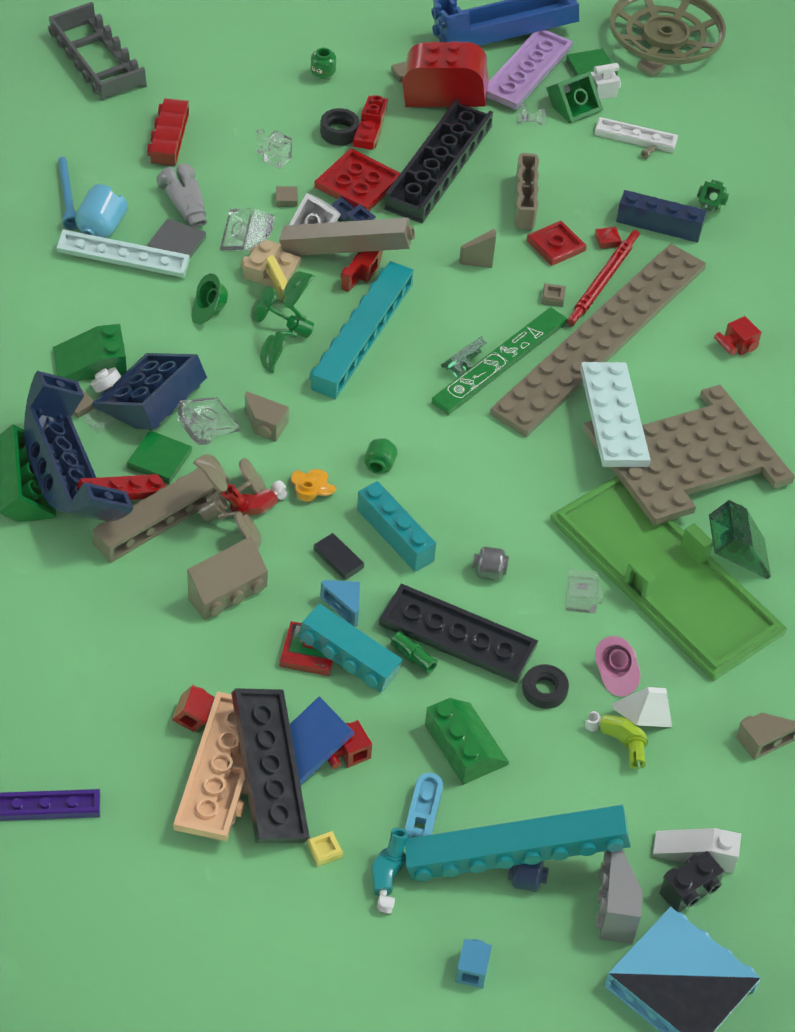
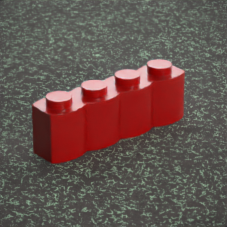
(168, 131)

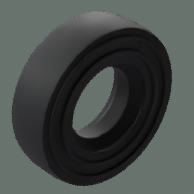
(550, 673)

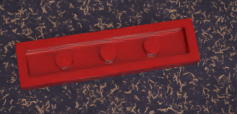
(136, 486)

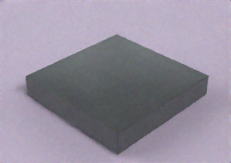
(177, 238)

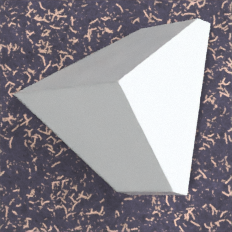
(646, 707)

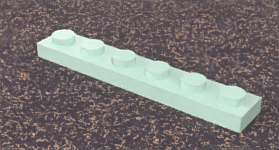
(123, 253)

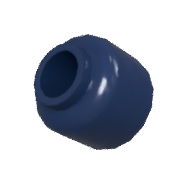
(528, 876)

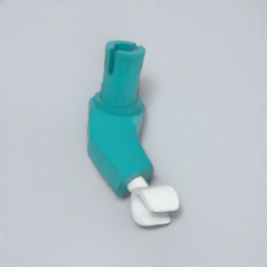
(386, 868)

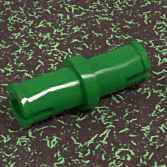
(414, 652)

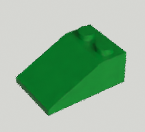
(90, 353)

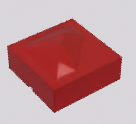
(607, 237)

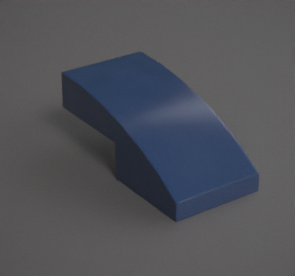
(351, 213)

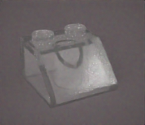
(246, 229)

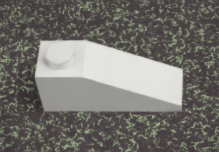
(682, 844)

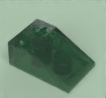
(739, 538)

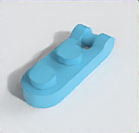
(424, 805)

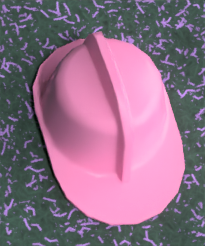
(617, 665)

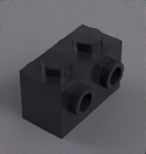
(692, 881)

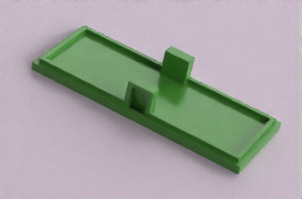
(679, 580)

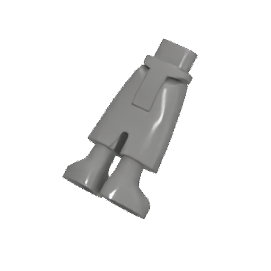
(186, 199)

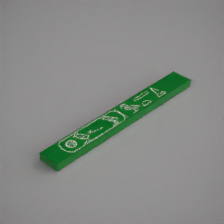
(499, 361)

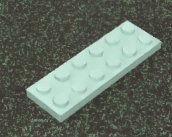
(615, 414)

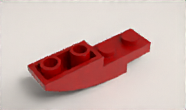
(371, 123)
(362, 268)

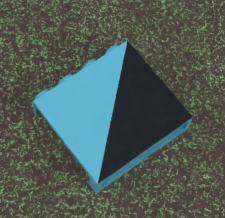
(681, 977)

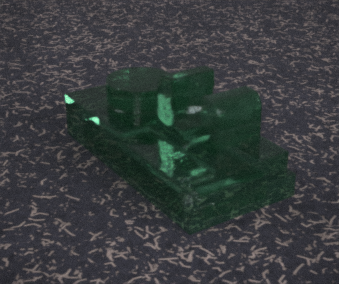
(461, 359)

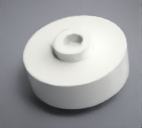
(105, 379)

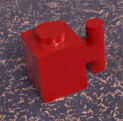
(740, 337)
(193, 708)
(355, 750)

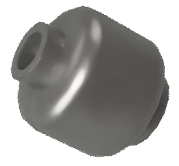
(491, 563)

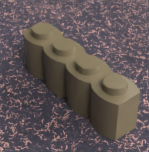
(526, 191)

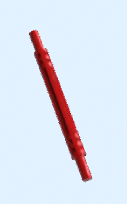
(602, 278)

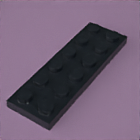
(458, 632)
(270, 766)

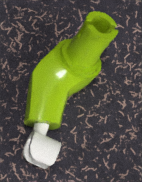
(623, 729)

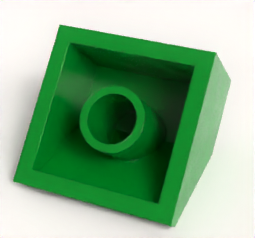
(575, 97)

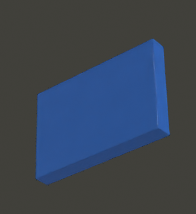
(317, 736)

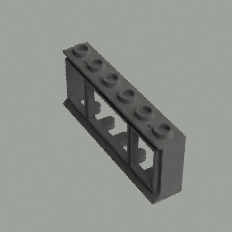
(85, 14)

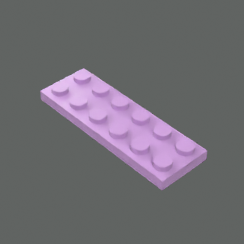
(527, 68)

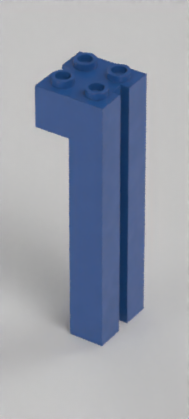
(500, 19)

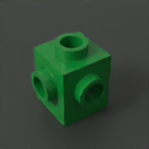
(712, 187)

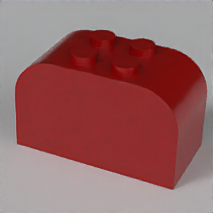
(445, 72)

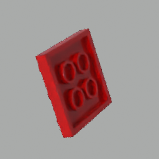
(357, 179)

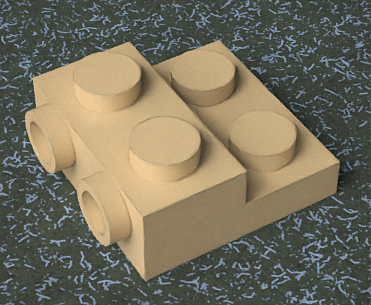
(254, 267)

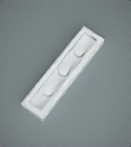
(636, 134)

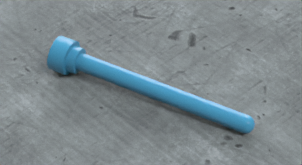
(69, 216)

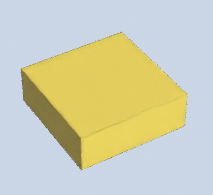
(325, 848)

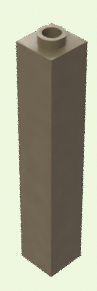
(347, 236)

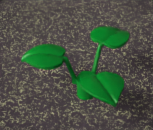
(297, 324)

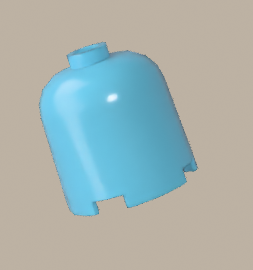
(100, 212)

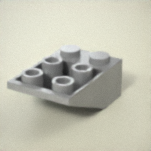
(619, 899)

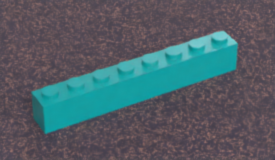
(361, 330)
(517, 843)

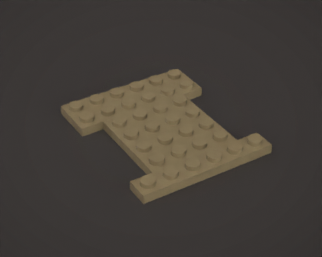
(697, 454)

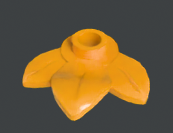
(311, 484)

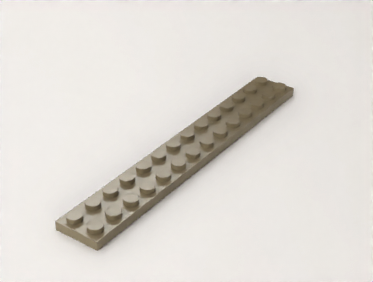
(597, 339)

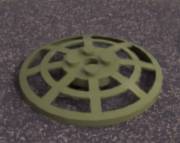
(668, 31)

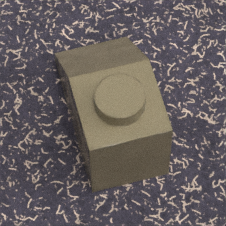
(266, 416)
(765, 733)

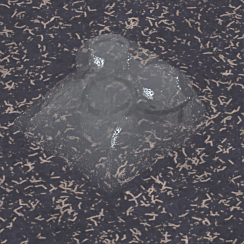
(205, 419)

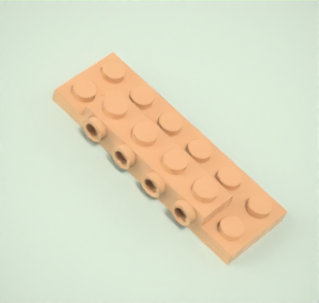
(216, 777)

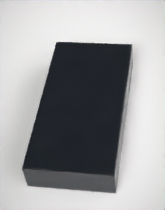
(338, 556)

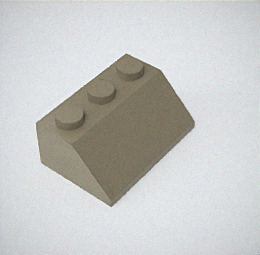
(226, 578)

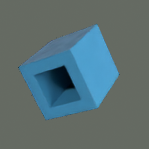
(473, 963)

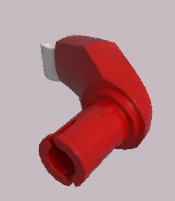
(256, 503)

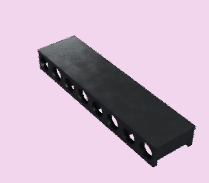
(437, 162)

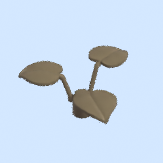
(217, 506)

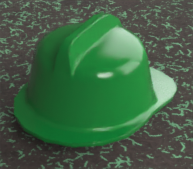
(209, 300)

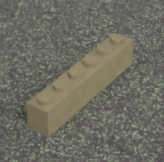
(154, 515)

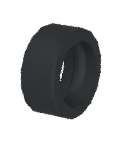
(339, 116)

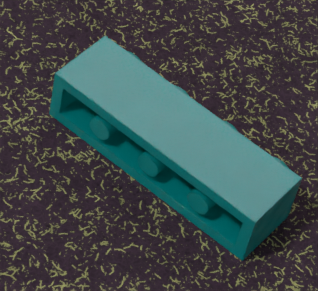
(396, 526)
(350, 648)

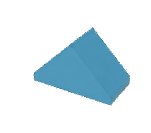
(343, 598)

